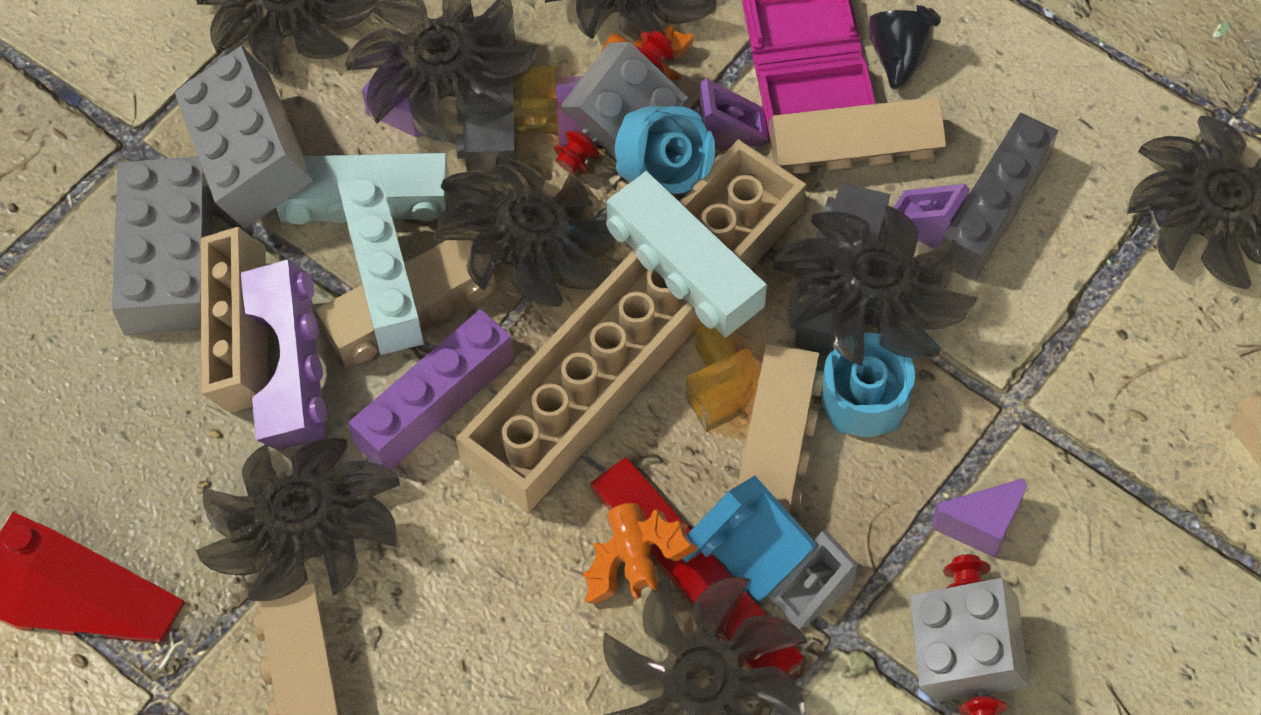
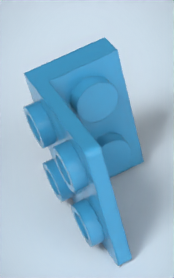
(752, 537)

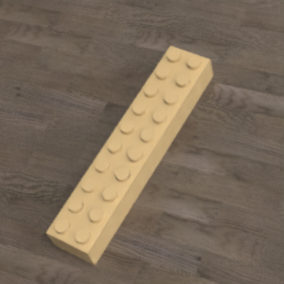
(619, 338)

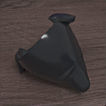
(902, 41)

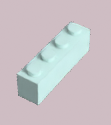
(409, 183)
(685, 255)
(380, 263)

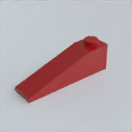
(71, 589)

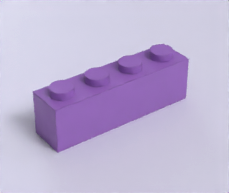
(432, 390)

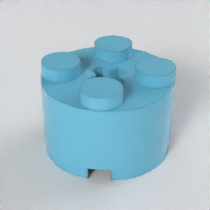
(667, 144)
(870, 396)

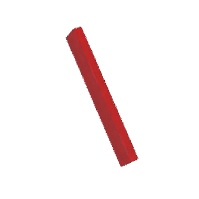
(626, 485)

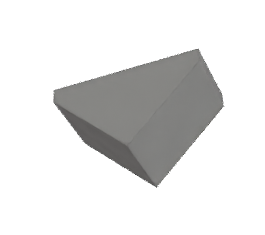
(816, 582)

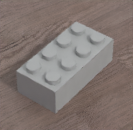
(243, 137)
(157, 244)

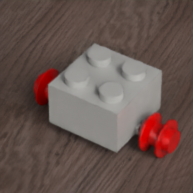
(613, 86)
(969, 639)

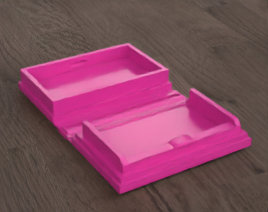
(806, 55)

